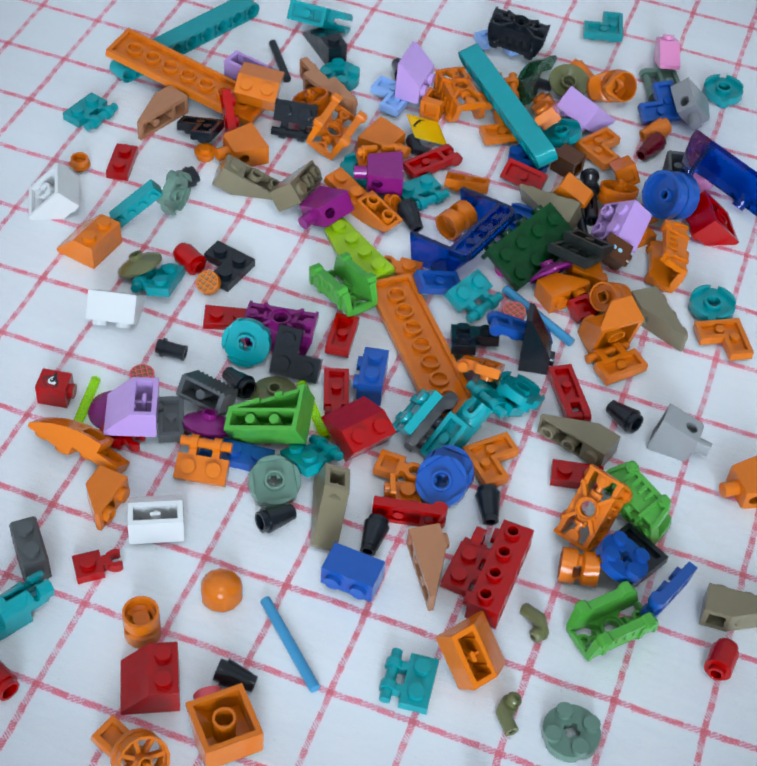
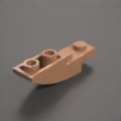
(313, 77)

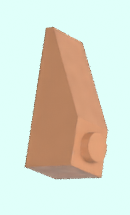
(162, 110)
(427, 551)

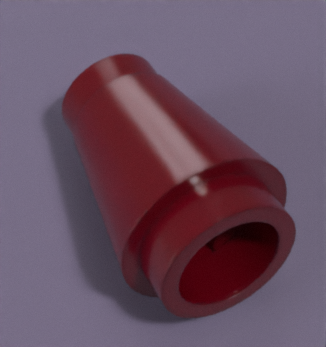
(652, 145)

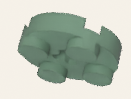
(175, 192)
(284, 470)
(577, 718)

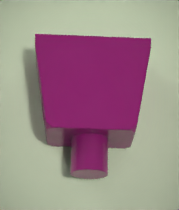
(382, 172)
(324, 207)

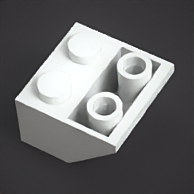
(155, 519)

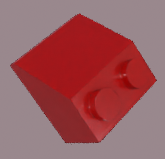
(711, 223)
(358, 427)
(151, 680)

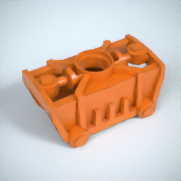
(448, 92)
(326, 121)
(668, 257)
(605, 511)

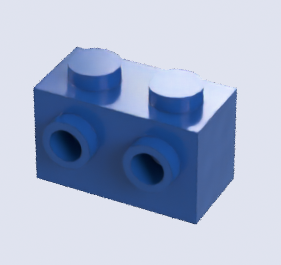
(372, 374)
(352, 572)

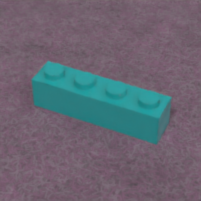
(136, 202)

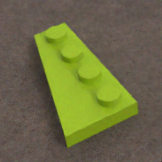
(346, 238)

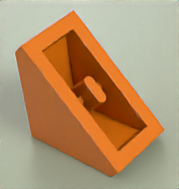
(573, 188)

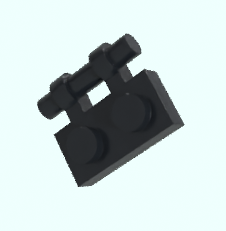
(293, 112)

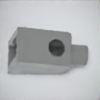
(692, 110)
(678, 435)

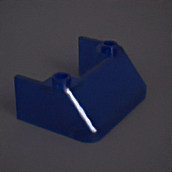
(721, 170)
(492, 220)

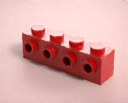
(499, 572)

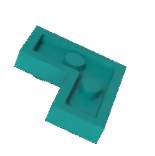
(609, 29)

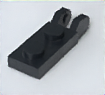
(432, 420)

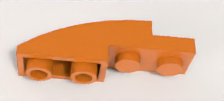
(545, 110)
(368, 206)
(73, 436)

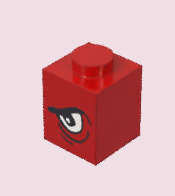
(55, 388)

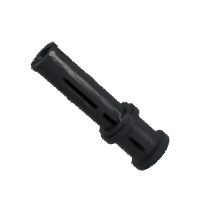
(591, 209)

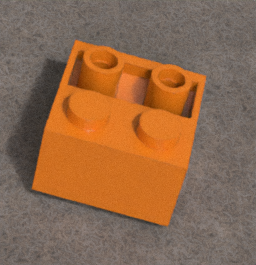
(471, 652)

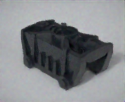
(516, 33)

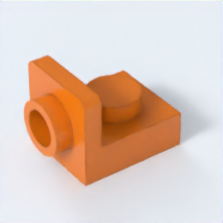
(401, 489)

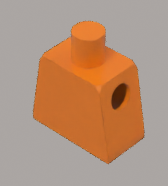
(384, 132)
(245, 145)
(742, 483)

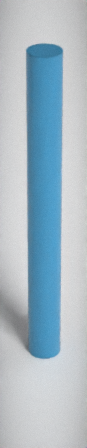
(554, 328)
(290, 644)

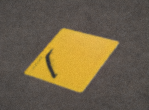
(426, 129)

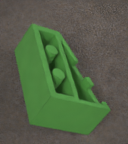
(272, 420)

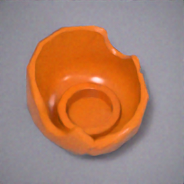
(221, 590)

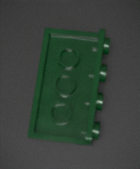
(526, 247)

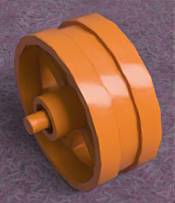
(315, 96)
(617, 191)
(139, 756)

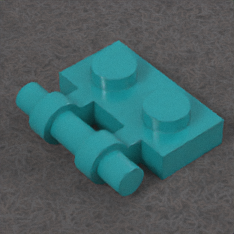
(89, 112)
(424, 191)
(159, 281)
(469, 290)
(486, 393)
(416, 411)
(313, 456)
(418, 681)

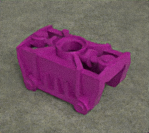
(273, 316)

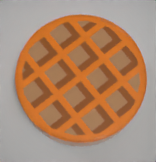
(208, 282)

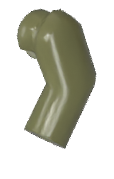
(538, 619)
(506, 711)

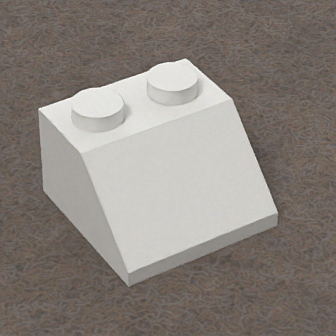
(54, 194)
(114, 307)

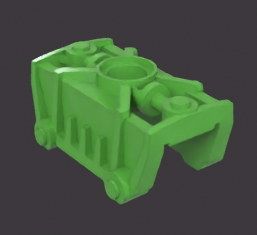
(356, 285)
(648, 508)
(603, 612)

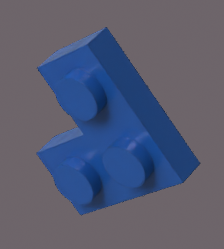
(662, 106)

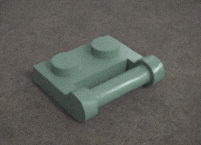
(660, 75)

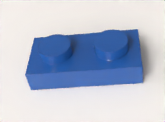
(435, 281)

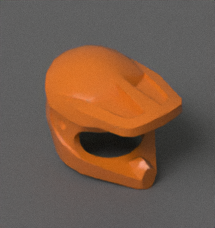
(612, 86)

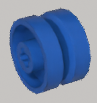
(670, 194)

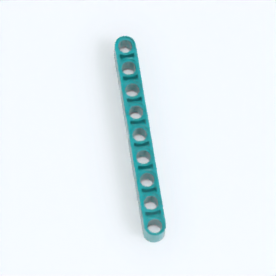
(197, 31)
(508, 106)

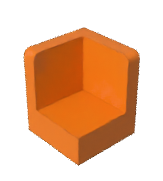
(430, 107)
(625, 169)

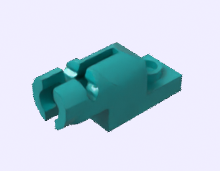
(318, 16)
(458, 427)
(21, 600)

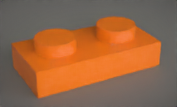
(456, 181)

